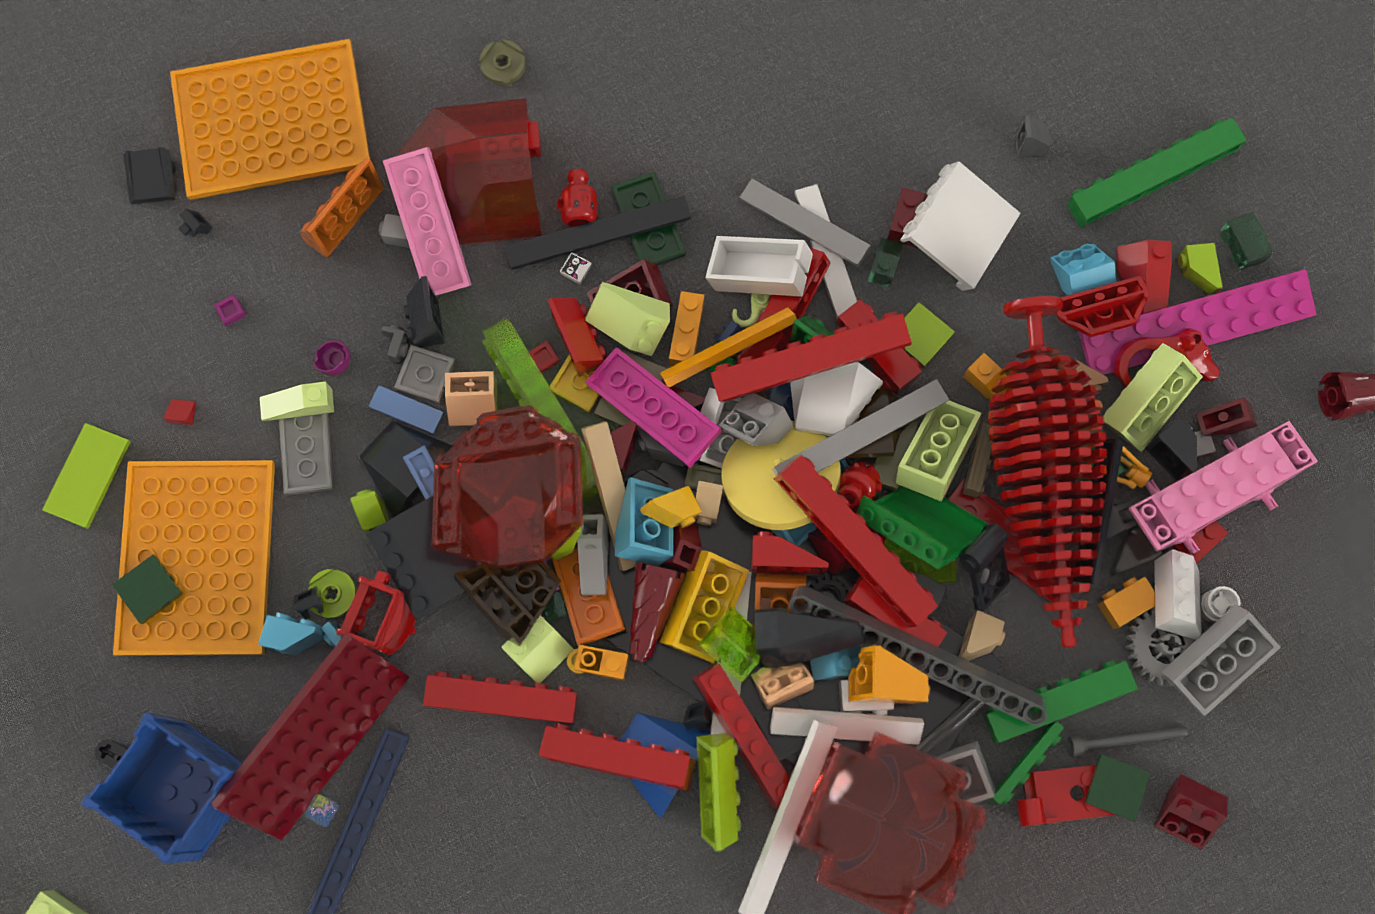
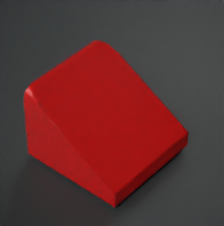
(180, 412)

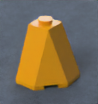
(886, 679)

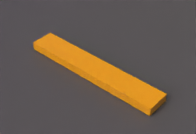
(728, 347)

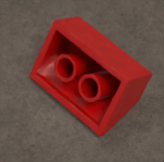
(577, 334)

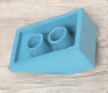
(638, 535)

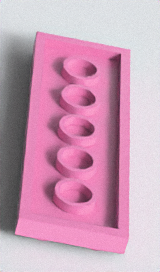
(427, 220)

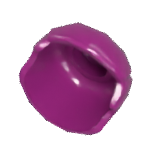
(332, 358)

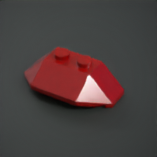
(1105, 307)

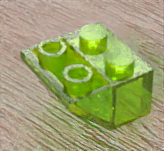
(733, 644)

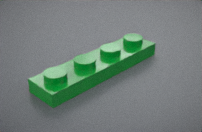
(1033, 756)

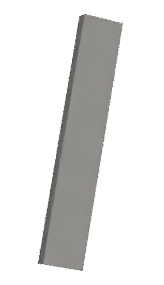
(805, 222)

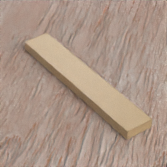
(607, 478)

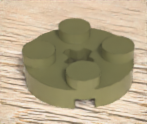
(499, 51)

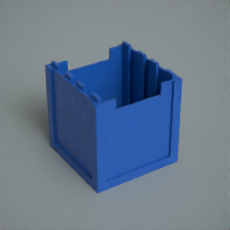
(166, 789)

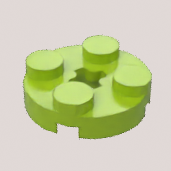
(346, 591)

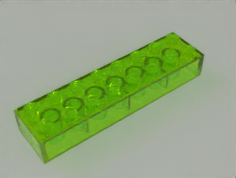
(531, 387)

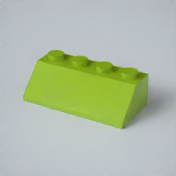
(718, 790)

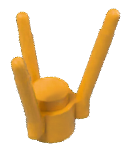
(1137, 473)

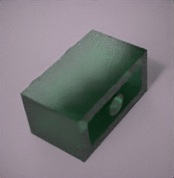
(1246, 240)

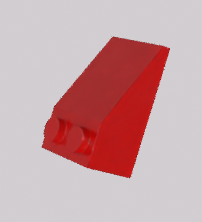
(779, 556)

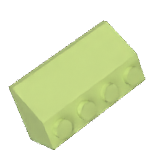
(1152, 397)

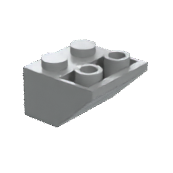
(757, 421)

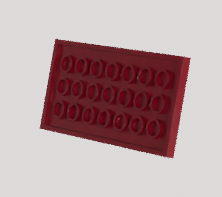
(311, 738)

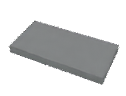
(306, 454)

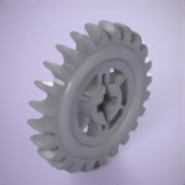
(1142, 640)

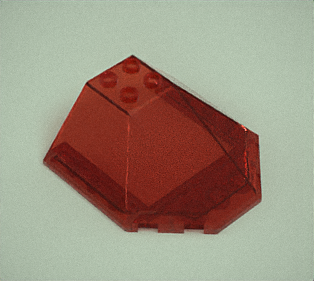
(483, 168)
(508, 489)

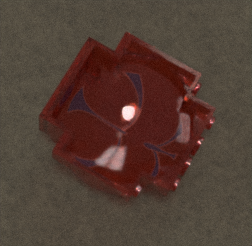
(890, 825)

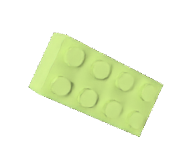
(938, 449)

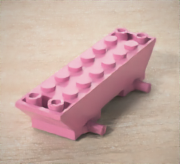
(1222, 487)

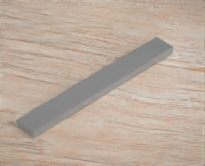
(872, 427)

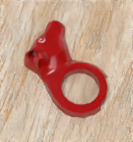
(1186, 342)

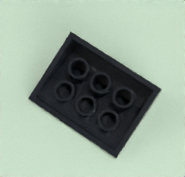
(414, 565)

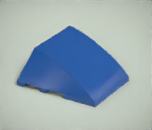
(669, 735)

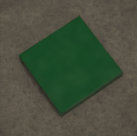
(147, 589)
(1117, 787)

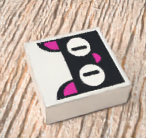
(575, 268)

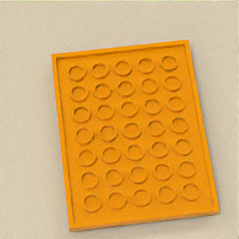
(269, 119)
(214, 540)

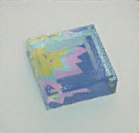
(322, 810)

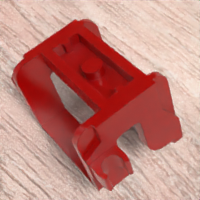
(397, 623)

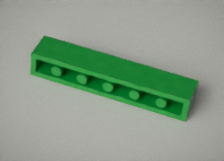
(1066, 699)

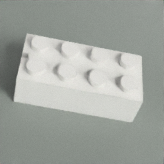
(759, 265)

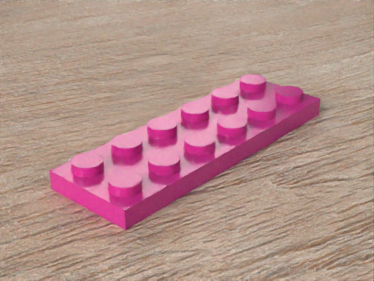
(654, 407)

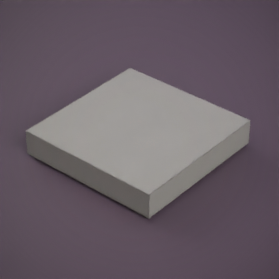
(424, 374)

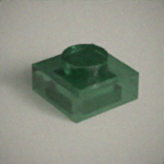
(555, 608)

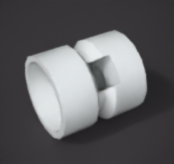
(1217, 603)

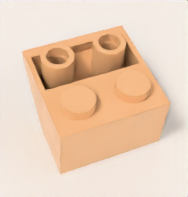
(469, 396)
(782, 684)

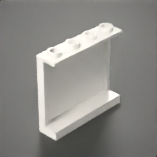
(961, 224)

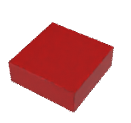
(544, 356)

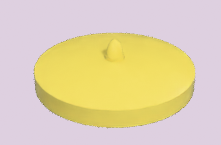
(751, 486)

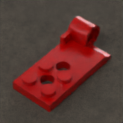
(1050, 799)

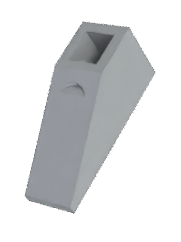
(593, 554)

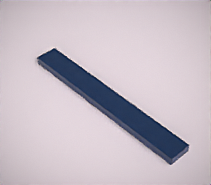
(359, 823)

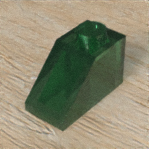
(885, 262)

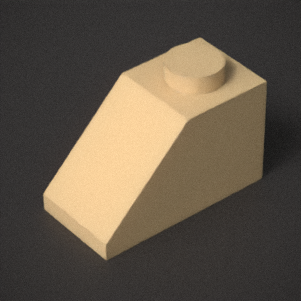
(709, 501)
(981, 636)

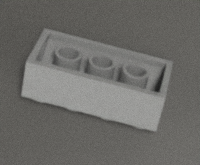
(1221, 659)

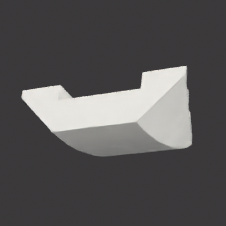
(832, 398)

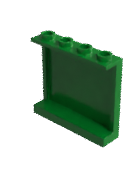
(922, 524)

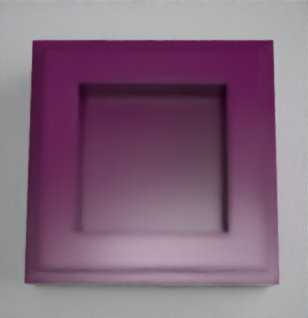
(230, 310)

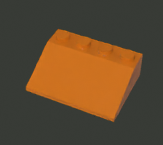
(343, 208)

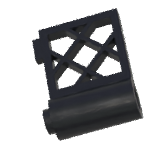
(980, 557)

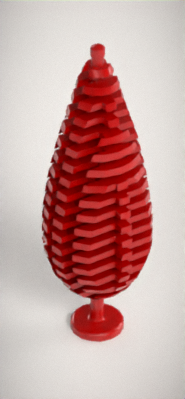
(1048, 445)

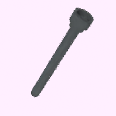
(1079, 746)

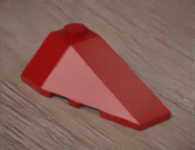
(1153, 264)

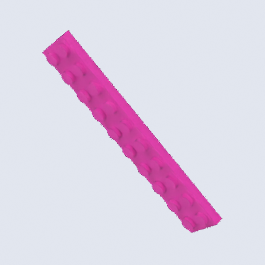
(1215, 316)

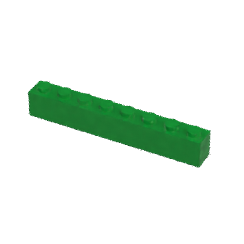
(1155, 172)

